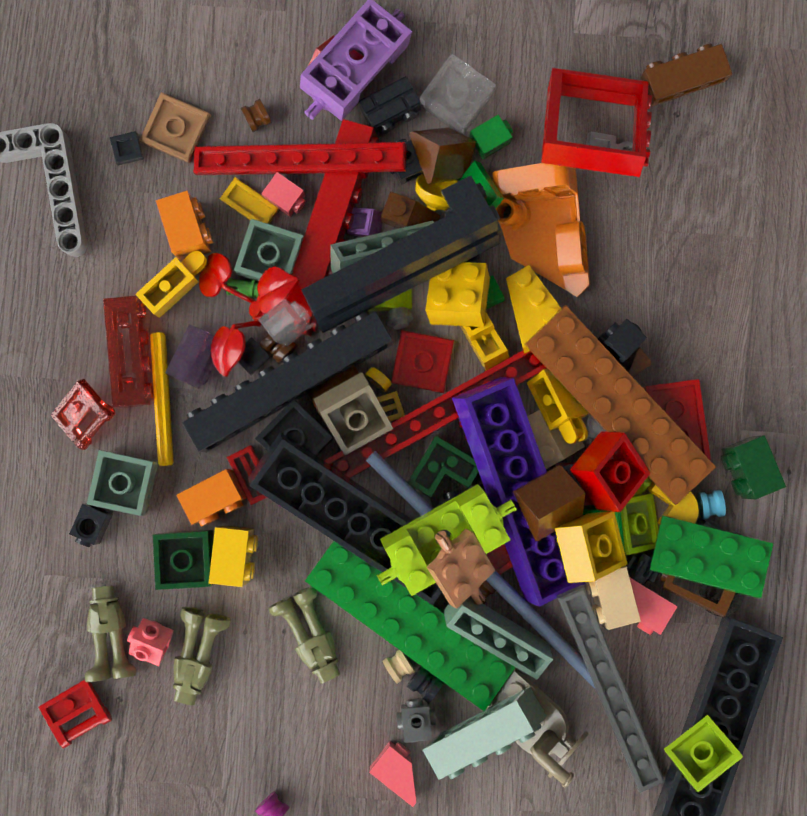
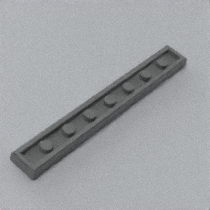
(610, 688)

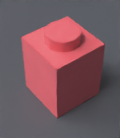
(284, 195)

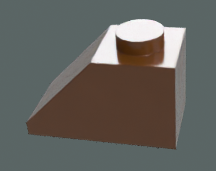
(405, 212)

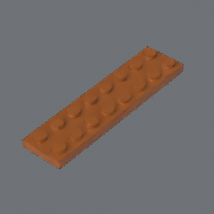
(619, 403)

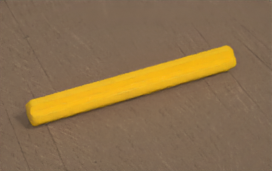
(161, 399)

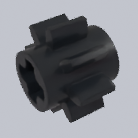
(639, 568)

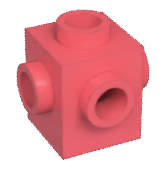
(149, 641)

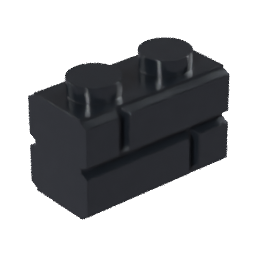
(390, 105)

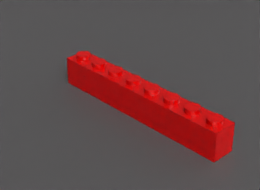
(329, 219)

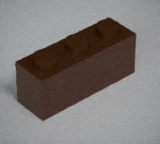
(687, 73)

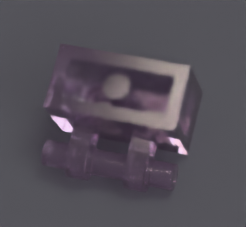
(192, 358)

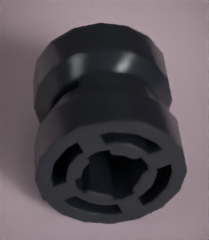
(420, 680)

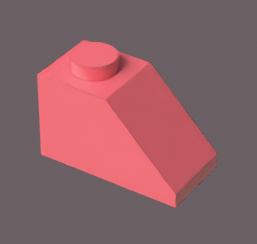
(652, 609)
(395, 771)

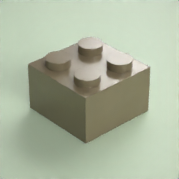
(353, 413)

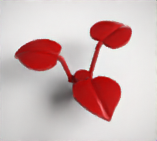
(272, 289)

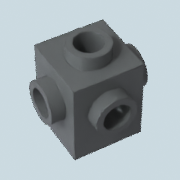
(416, 730)

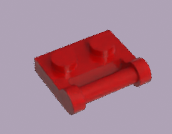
(71, 704)

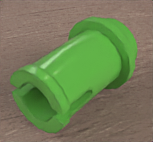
(245, 287)

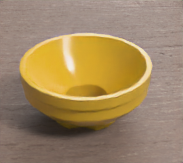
(431, 193)

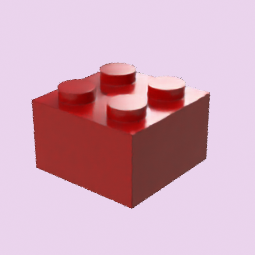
(610, 471)

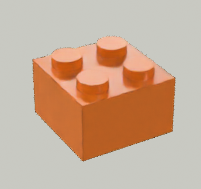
(183, 224)
(211, 497)

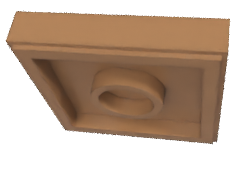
(175, 127)

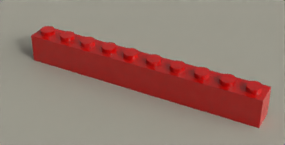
(432, 415)

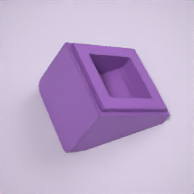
(365, 222)

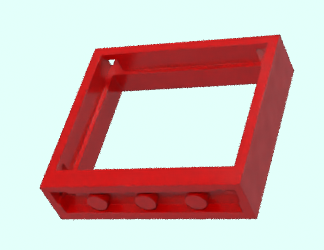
(603, 89)

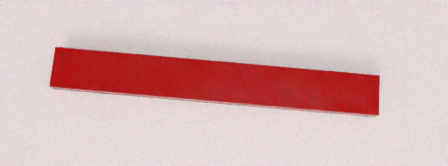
(300, 158)

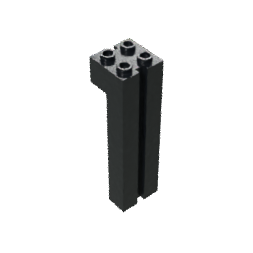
(461, 235)

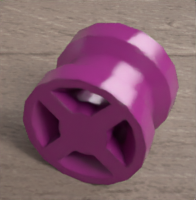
(272, 806)

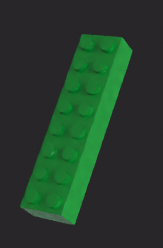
(409, 625)

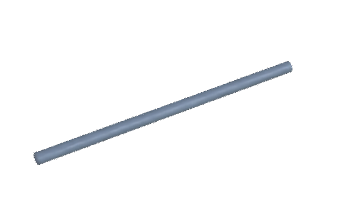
(495, 579)

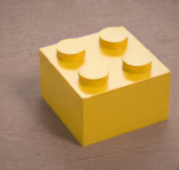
(459, 296)
(591, 547)
(232, 556)

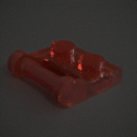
(76, 408)

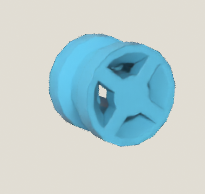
(711, 504)

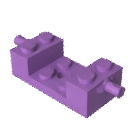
(336, 78)

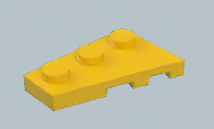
(531, 303)

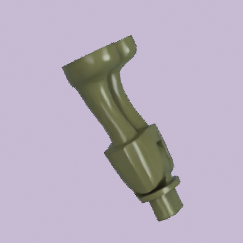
(103, 618)
(317, 650)
(193, 671)

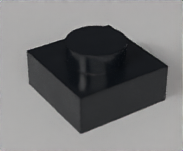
(126, 148)
(253, 356)

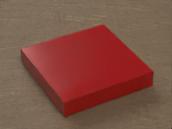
(422, 361)

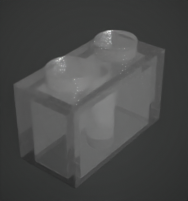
(286, 322)

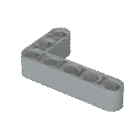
(55, 178)

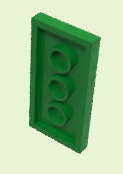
(711, 557)

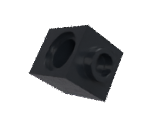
(101, 521)

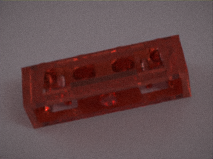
(140, 362)

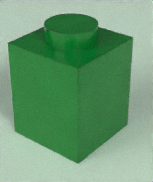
(491, 136)

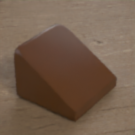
(638, 362)

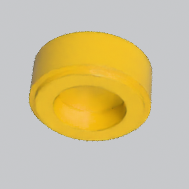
(378, 379)

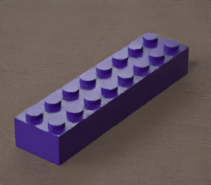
(507, 460)

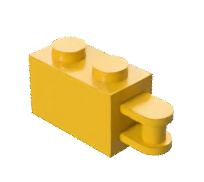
(172, 283)
(558, 407)

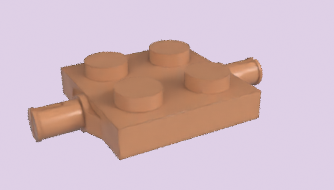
(460, 568)

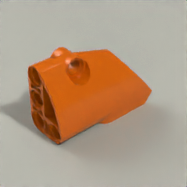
(545, 223)

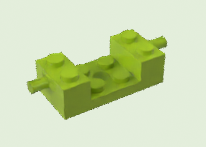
(415, 544)

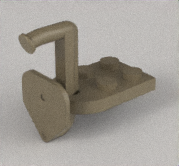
(551, 737)

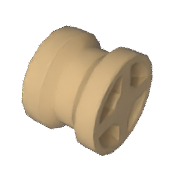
(398, 666)

